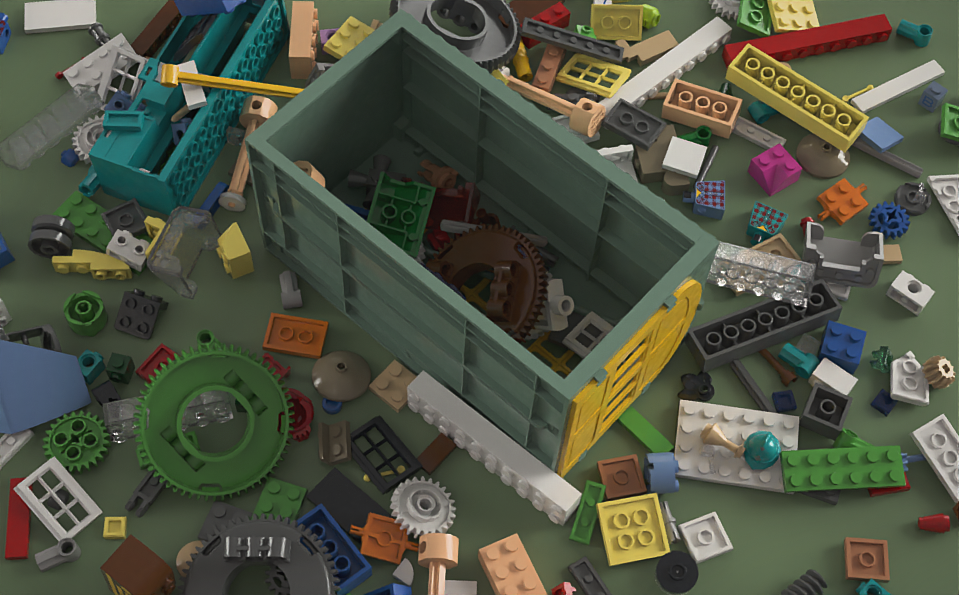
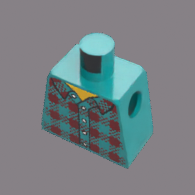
(764, 223)

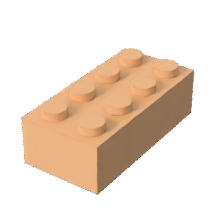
(303, 39)
(701, 107)
(510, 568)

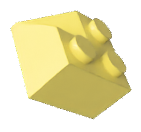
(234, 252)

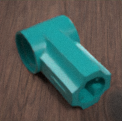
(920, 34)
(761, 112)
(90, 183)
(803, 363)

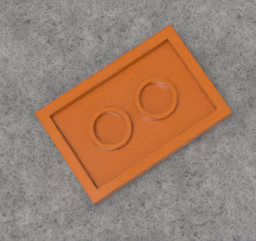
(295, 335)

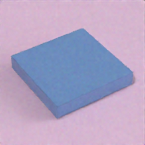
(880, 135)

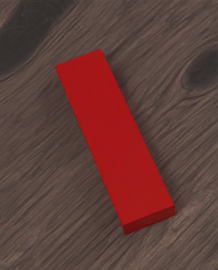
(17, 524)

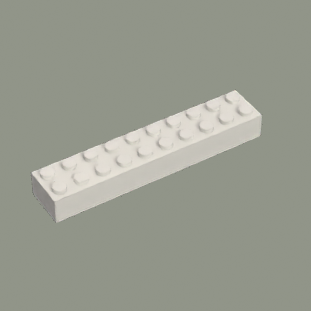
(493, 448)

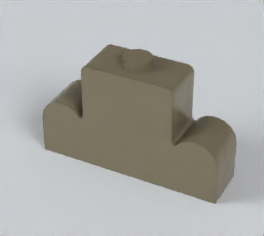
(650, 165)

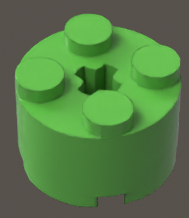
(85, 313)

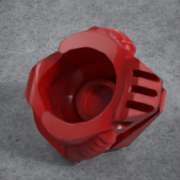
(303, 415)

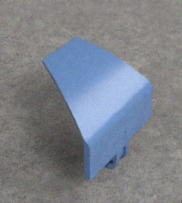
(37, 386)

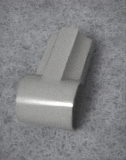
(290, 294)
(56, 555)

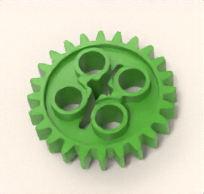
(67, 430)

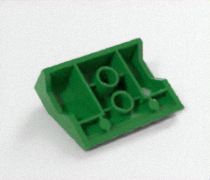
(401, 212)

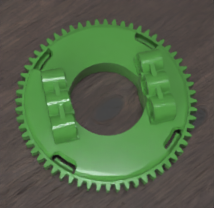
(181, 460)

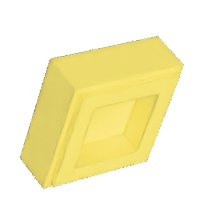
(115, 528)

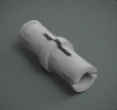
(669, 523)

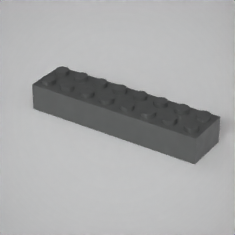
(760, 327)

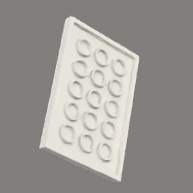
(736, 426)

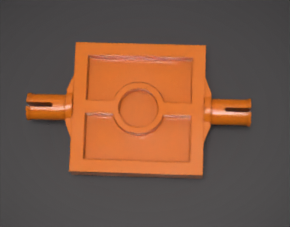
(842, 201)
(383, 539)

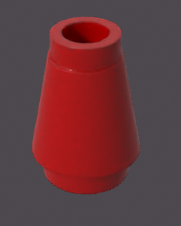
(935, 523)

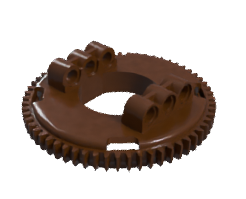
(517, 283)

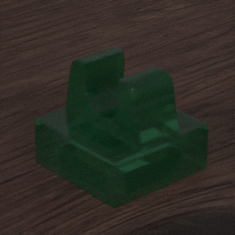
(884, 359)

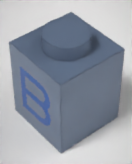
(932, 96)

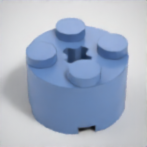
(660, 473)

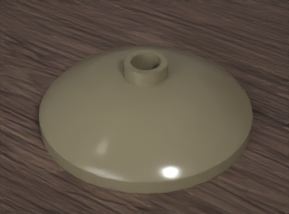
(819, 161)
(337, 383)

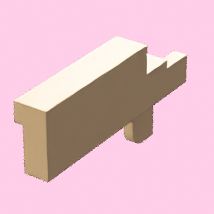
(648, 49)

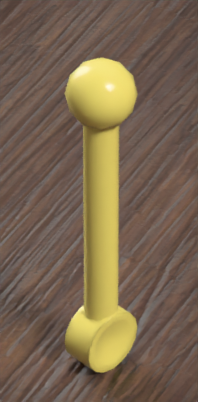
(846, 98)
(400, 469)

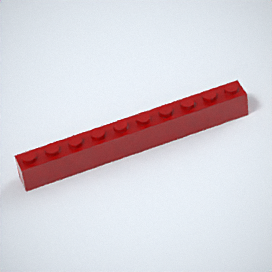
(816, 40)

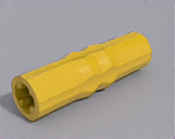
(521, 64)

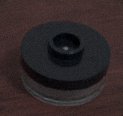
(676, 573)

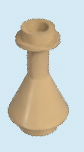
(714, 436)

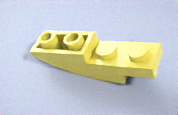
(99, 264)

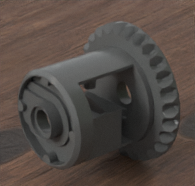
(46, 332)

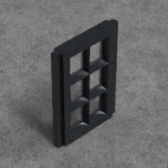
(194, 36)
(395, 442)

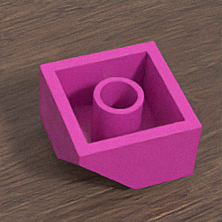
(774, 169)

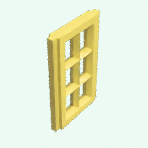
(622, 72)

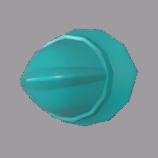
(761, 450)

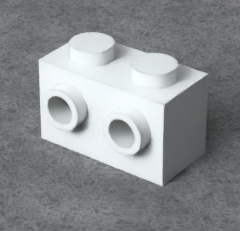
(128, 249)

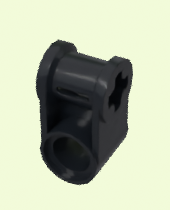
(105, 393)

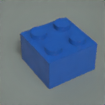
(842, 345)

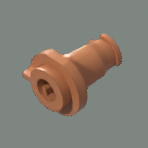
(440, 177)

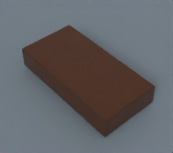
(436, 453)

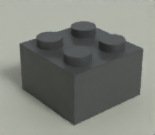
(825, 411)

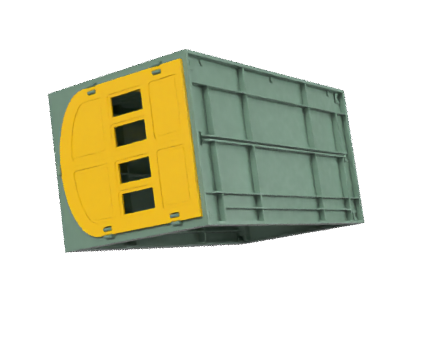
(614, 238)

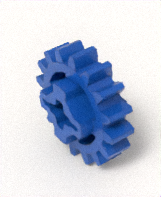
(883, 213)

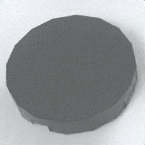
(905, 195)

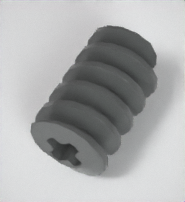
(807, 584)

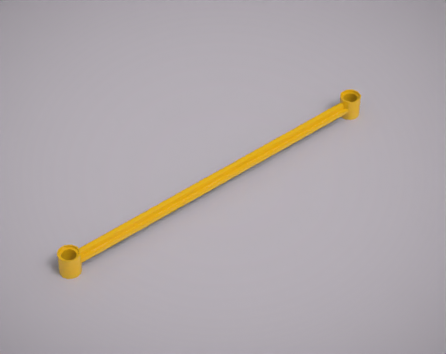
(171, 77)

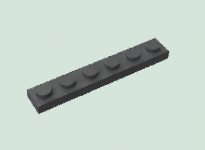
(572, 41)

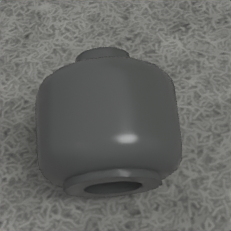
(62, 495)

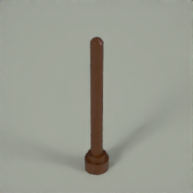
(786, 375)

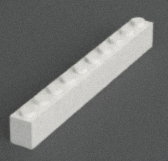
(672, 65)

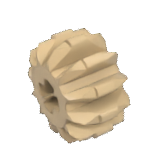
(938, 372)

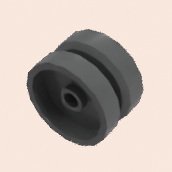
(51, 236)

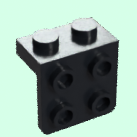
(139, 313)

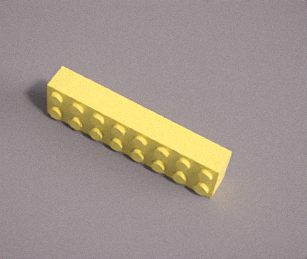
(796, 97)

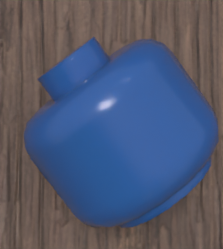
(69, 157)

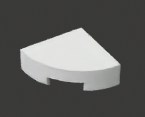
(404, 573)

